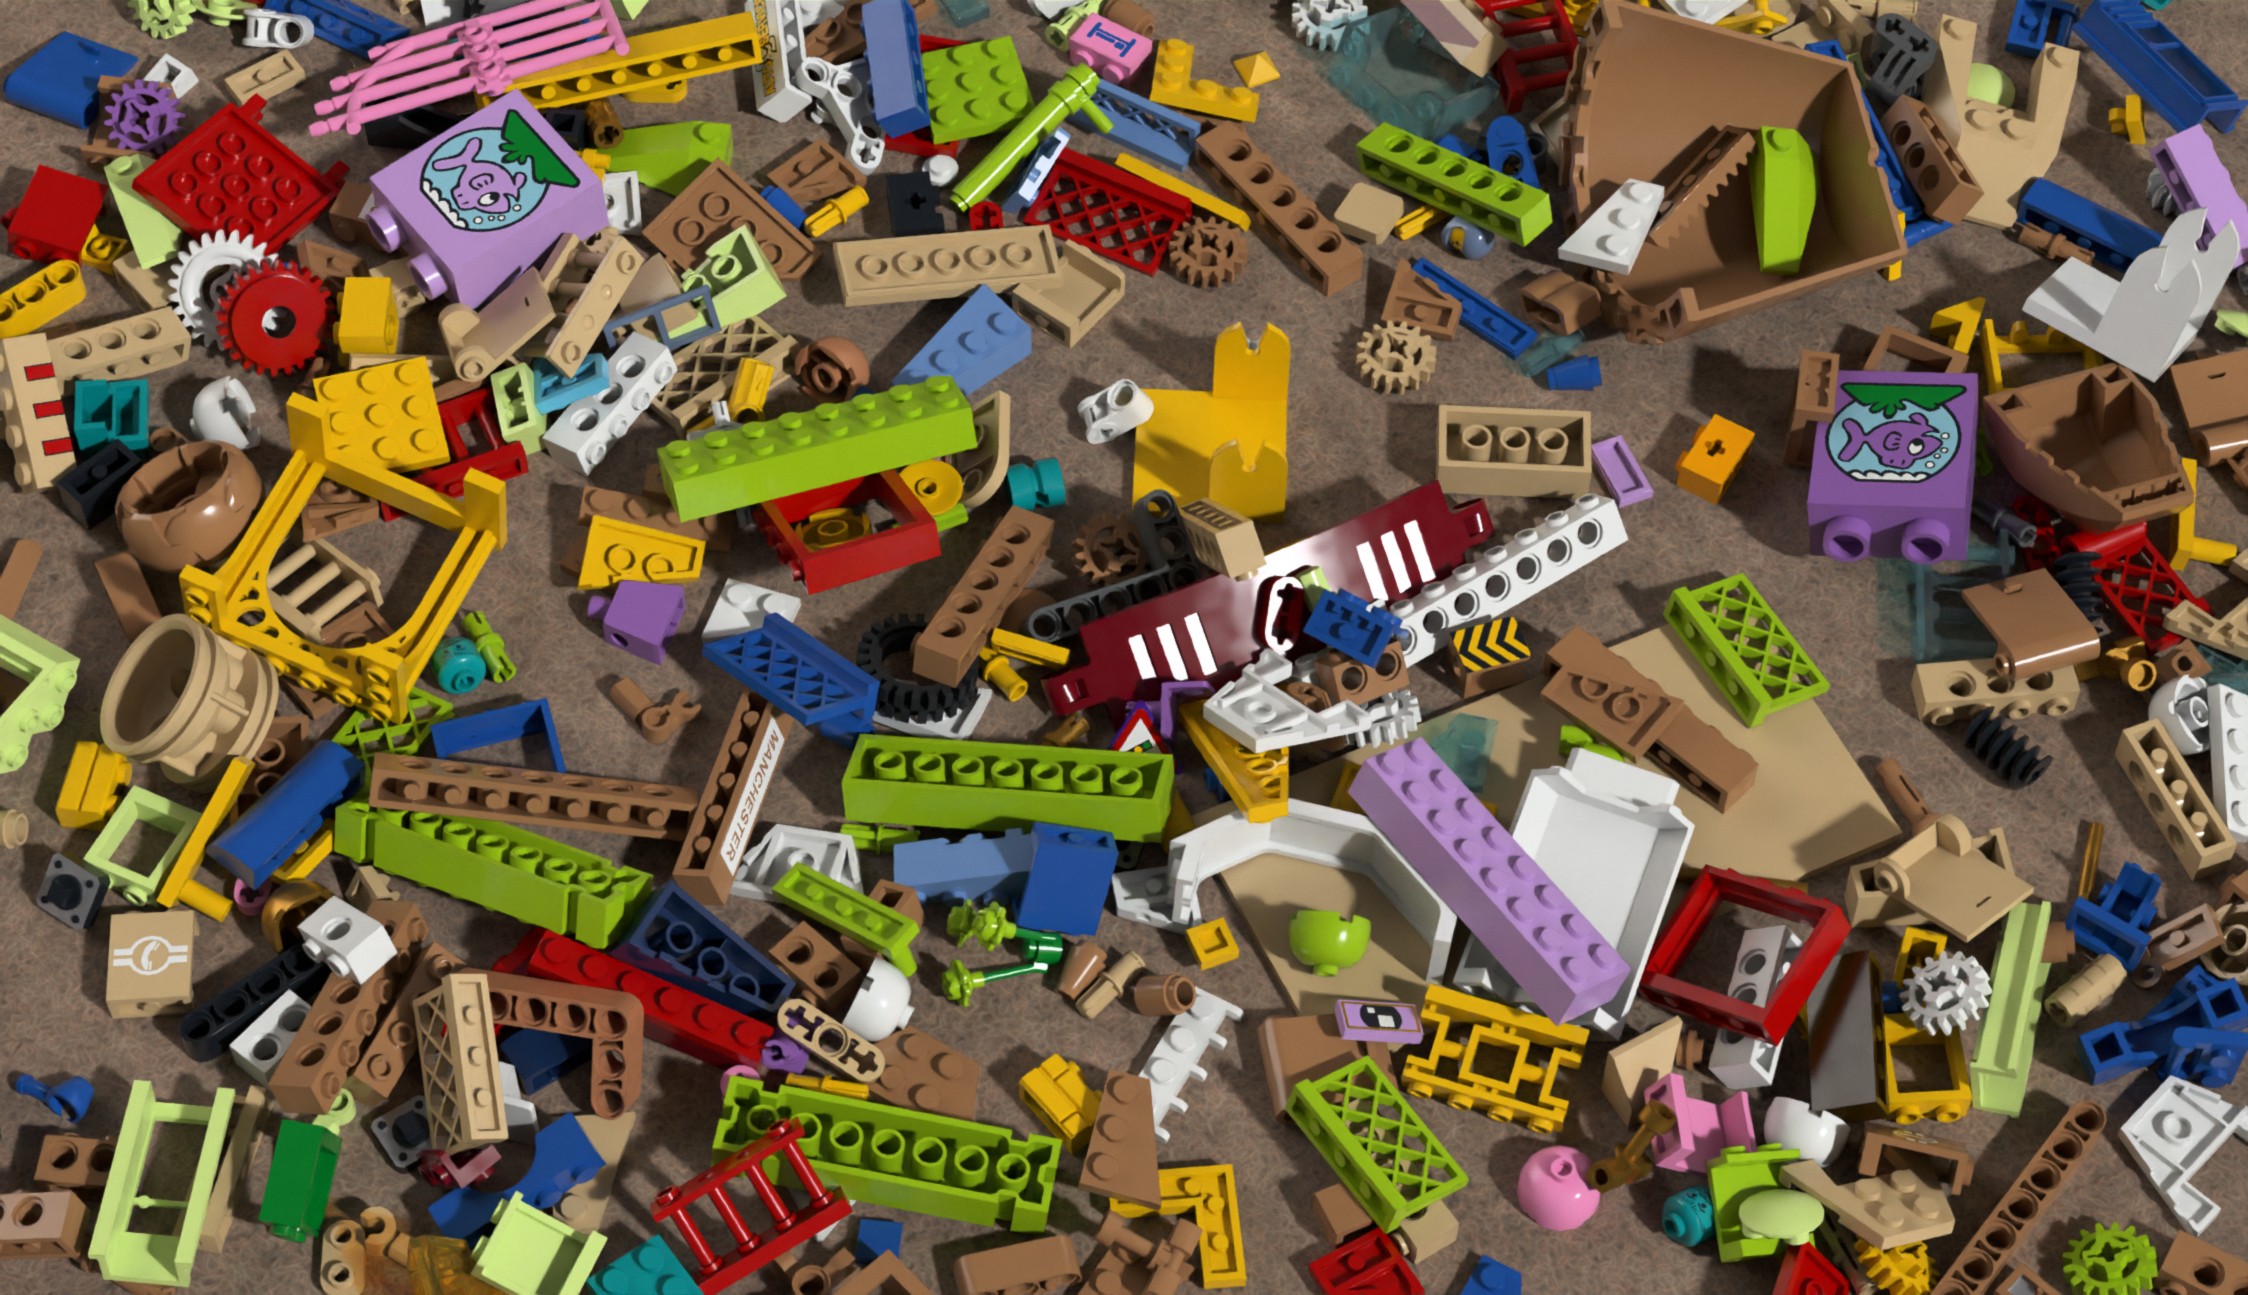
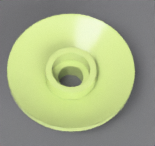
(223, 11)

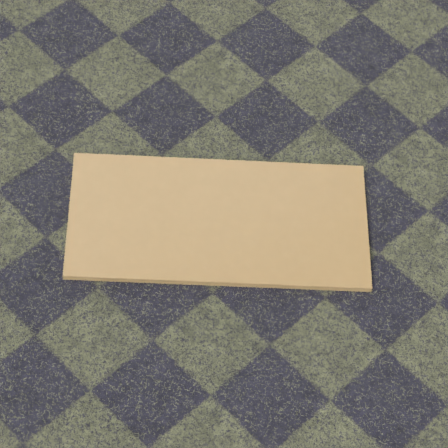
(1795, 821)

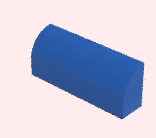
(2087, 224)
(288, 813)

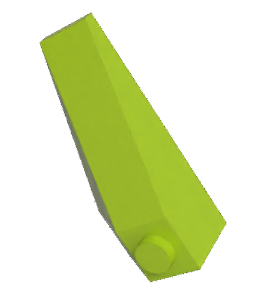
(670, 154)
(1783, 197)

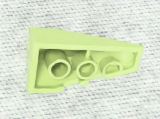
(150, 231)
(738, 279)

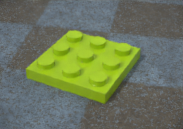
(975, 90)

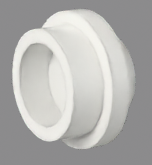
(942, 170)

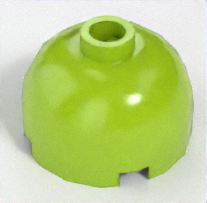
(1328, 940)

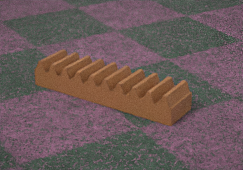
(1698, 181)

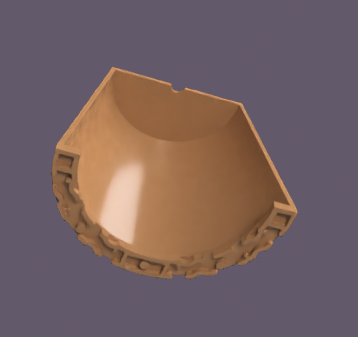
(1646, 105)

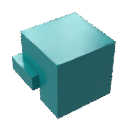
(112, 414)

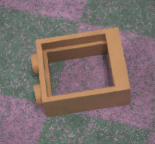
(1914, 349)

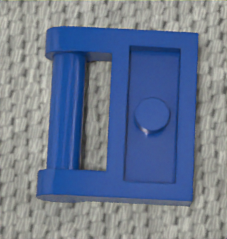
(2031, 24)
(2214, 1060)

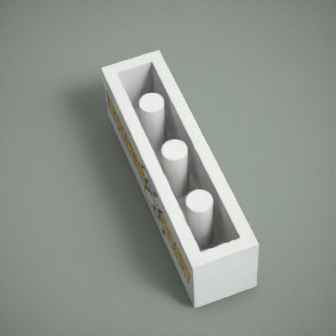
(782, 53)

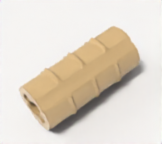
(2085, 990)

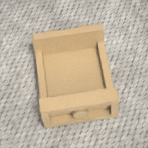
(1087, 295)

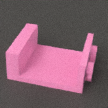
(1699, 1128)

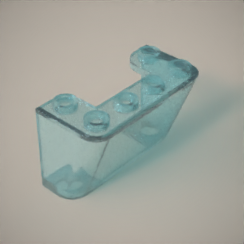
(1396, 85)

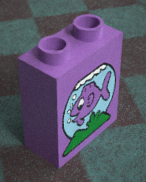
(1895, 467)

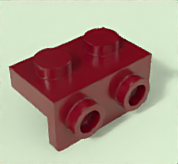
(457, 1173)

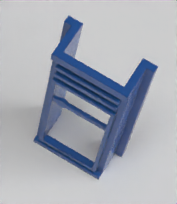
(2158, 65)

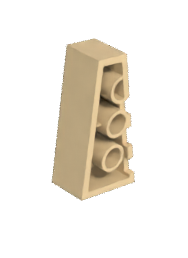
(1873, 908)

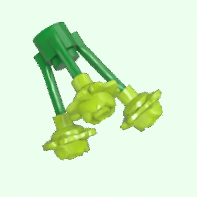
(990, 928)

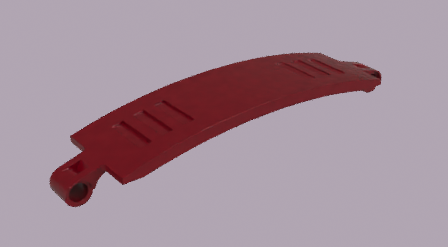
(1214, 623)

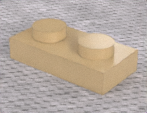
(266, 78)

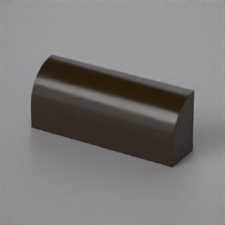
(1849, 1040)

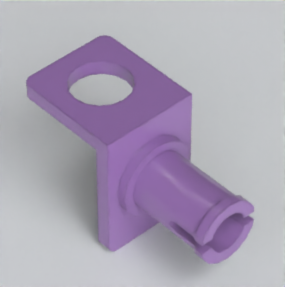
(1166, 709)
(786, 1055)

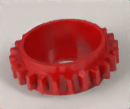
(255, 296)

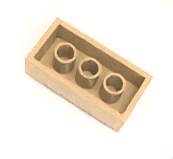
(1513, 451)

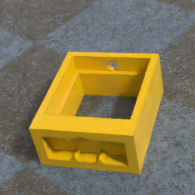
(1912, 1106)

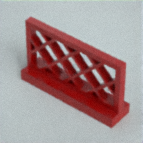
(1127, 191)

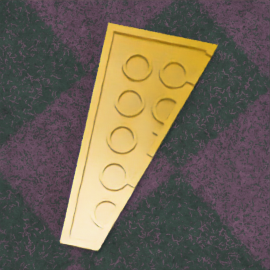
(1252, 779)

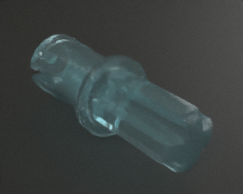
(1551, 352)

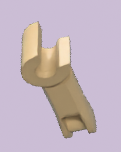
(388, 1240)

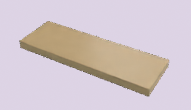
(946, 265)

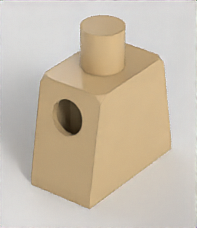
(653, 284)

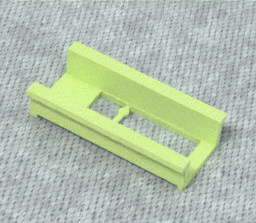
(2014, 1011)
(152, 1256)

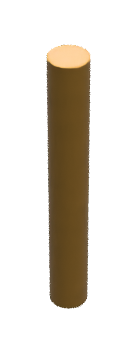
(2090, 861)

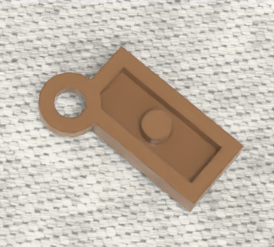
(2177, 944)

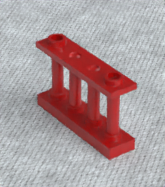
(1505, 69)
(502, 462)
(787, 1228)

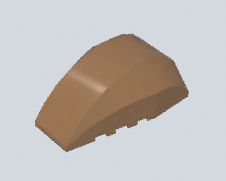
(2090, 448)

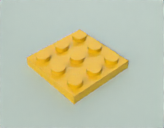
(386, 415)

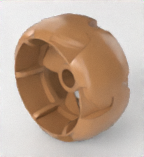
(189, 505)

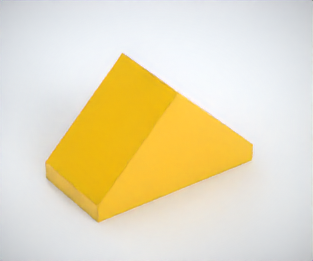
(1914, 948)

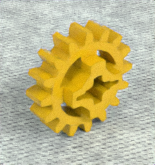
(1900, 1269)

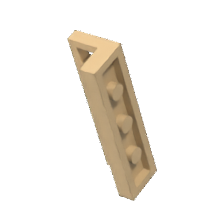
(233, 1171)

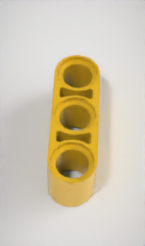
(40, 298)

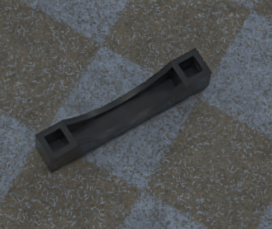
(422, 124)

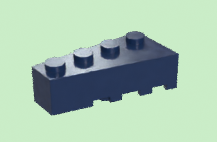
(697, 951)

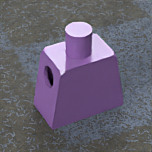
(640, 617)

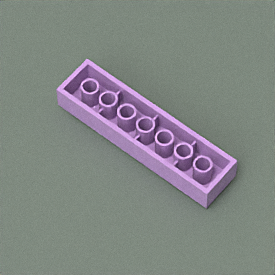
(1489, 881)

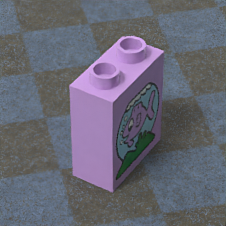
(485, 202)

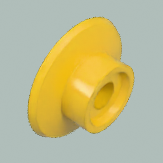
(937, 478)

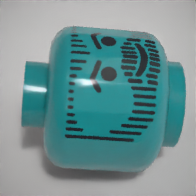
(457, 665)
(1689, 1216)

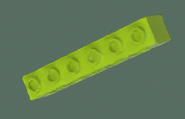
(1454, 184)

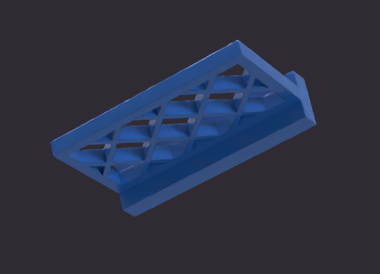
(799, 657)

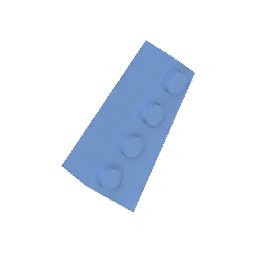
(973, 345)
(969, 869)

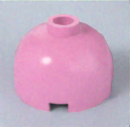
(1555, 1188)

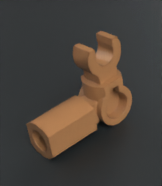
(655, 721)

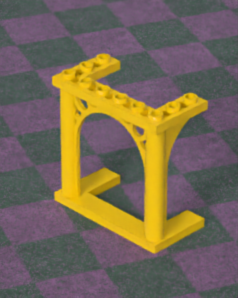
(385, 675)

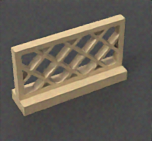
(698, 403)
(472, 1052)

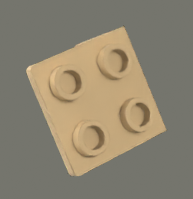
(1831, 21)

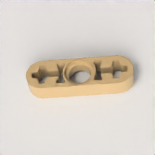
(799, 1032)

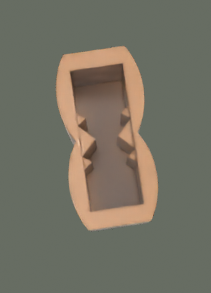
(1560, 302)

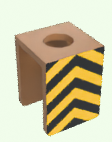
(1487, 657)

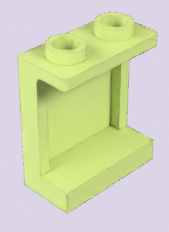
(534, 1252)

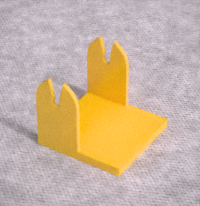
(1225, 439)

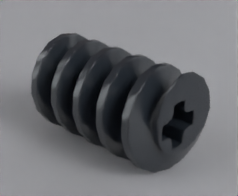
(2075, 579)
(2003, 751)

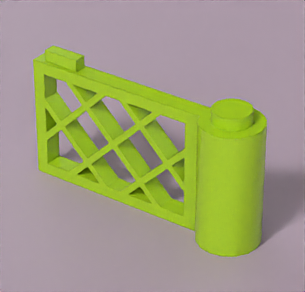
(421, 698)

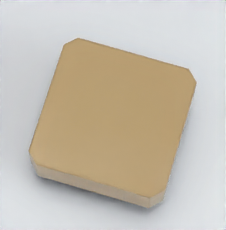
(1369, 213)

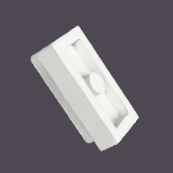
(520, 1114)

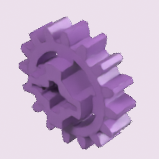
(135, 108)

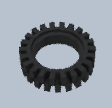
(907, 698)

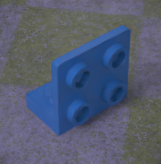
(1350, 628)

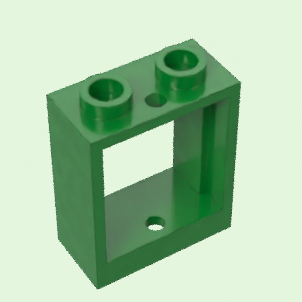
(300, 1180)

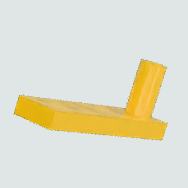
(180, 882)

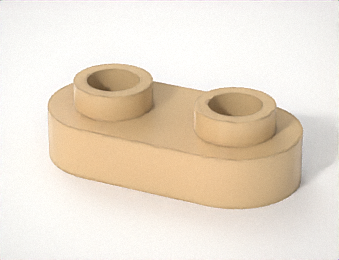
(343, 1259)

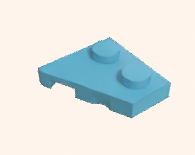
(555, 391)

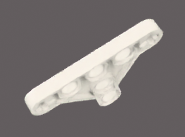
(848, 112)

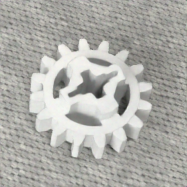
(1325, 20)
(1391, 719)
(1945, 993)

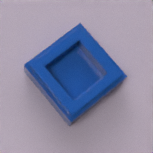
(876, 1238)

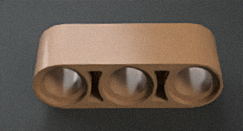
(128, 593)
(1019, 1268)

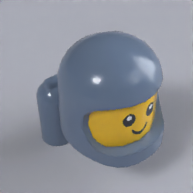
(1467, 238)

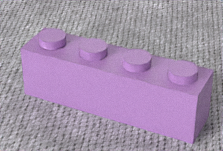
(2201, 181)

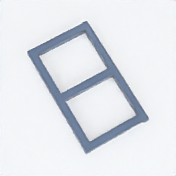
(656, 310)

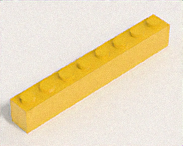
(651, 61)

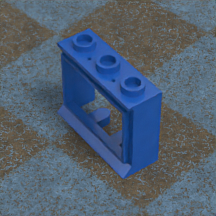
(496, 727)

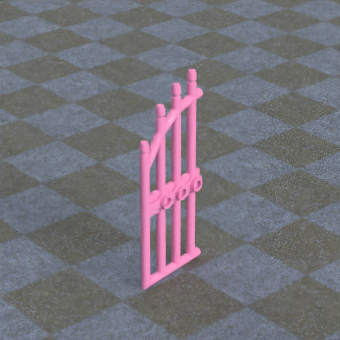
(482, 60)

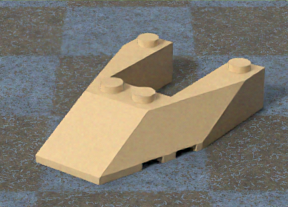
(1999, 143)

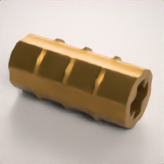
(602, 122)

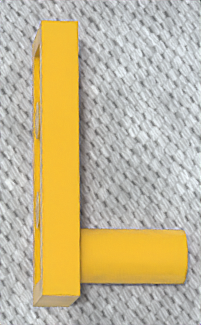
(2181, 534)

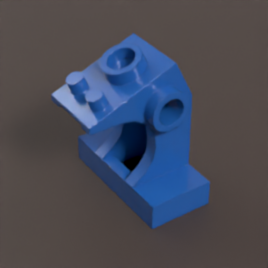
(2116, 923)

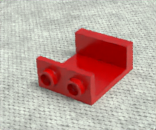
(56, 216)

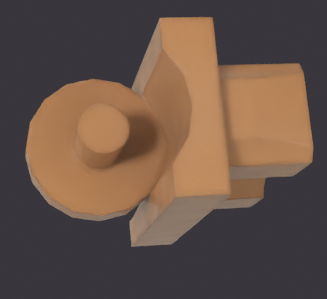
(2180, 661)

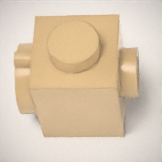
(406, 293)

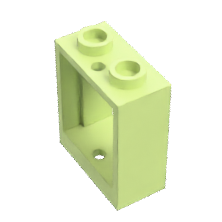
(158, 812)

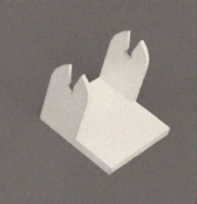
(2155, 306)

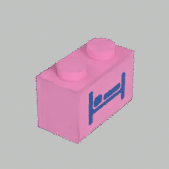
(1111, 50)

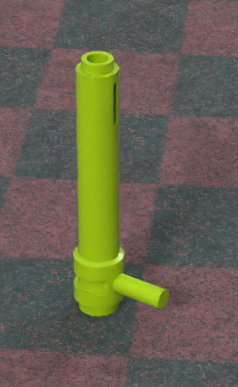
(1062, 100)

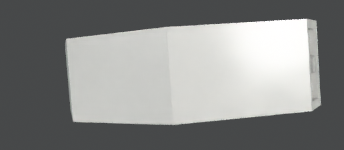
(1320, 837)

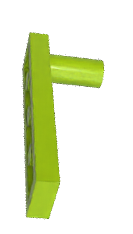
(850, 914)

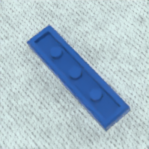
(1480, 314)

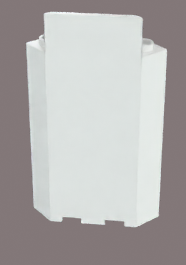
(1613, 851)

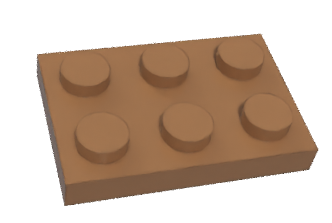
(348, 631)

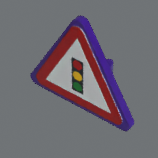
(1143, 735)

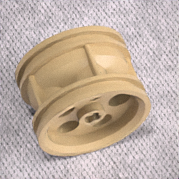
(188, 702)

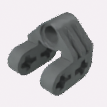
(1900, 66)

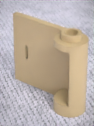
(488, 338)
(1948, 880)

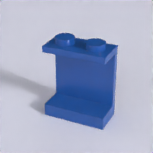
(1066, 879)

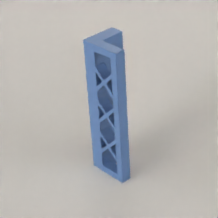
(1154, 140)

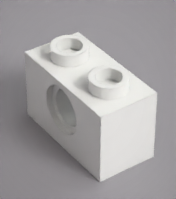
(346, 940)

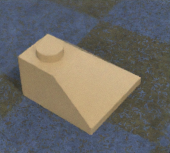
(1638, 1066)

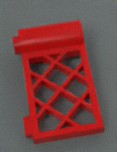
(2120, 546)

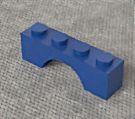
(2133, 1045)
(561, 1161)

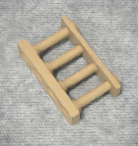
(595, 304)
(335, 563)

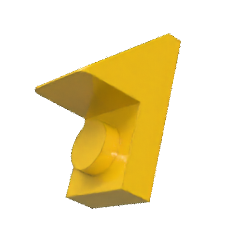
(1958, 324)

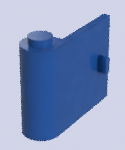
(65, 78)

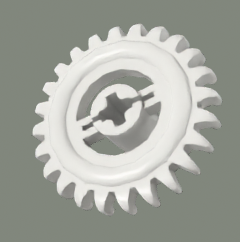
(196, 267)

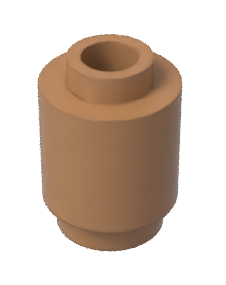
(1130, 16)
(2058, 943)
(1164, 995)

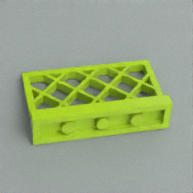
(1722, 657)
(1351, 1154)

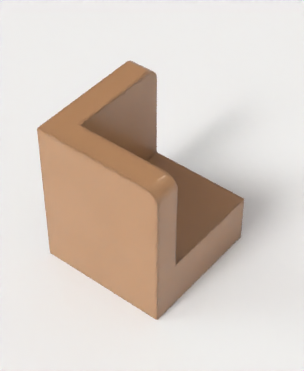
(1339, 1213)

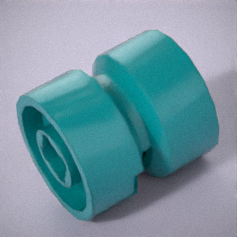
(1035, 484)

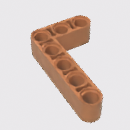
(597, 1024)

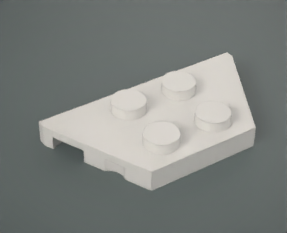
(785, 845)

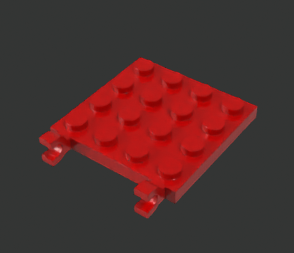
(239, 179)

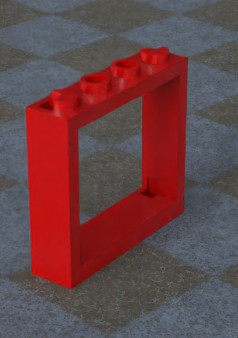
(857, 559)
(1691, 920)

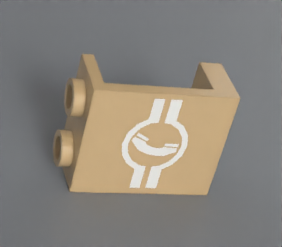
(151, 963)

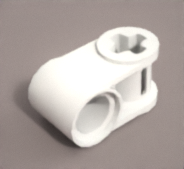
(270, 29)
(1115, 410)

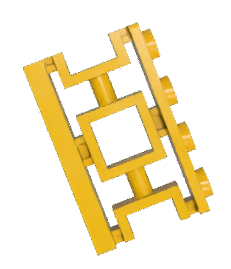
(1502, 1028)

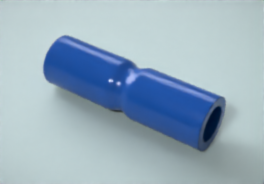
(1923, 229)

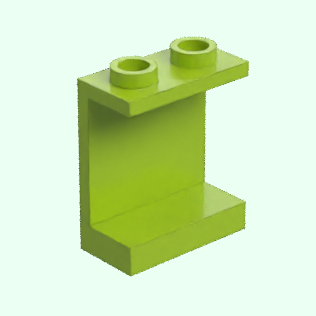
(1733, 1180)

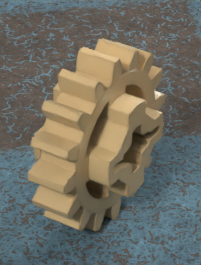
(1395, 357)

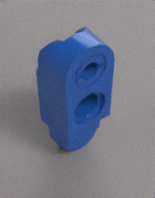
(1508, 142)

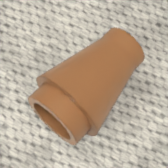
(1080, 969)

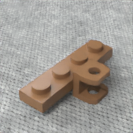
(655, 512)

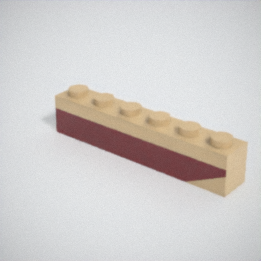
(1462, 31)

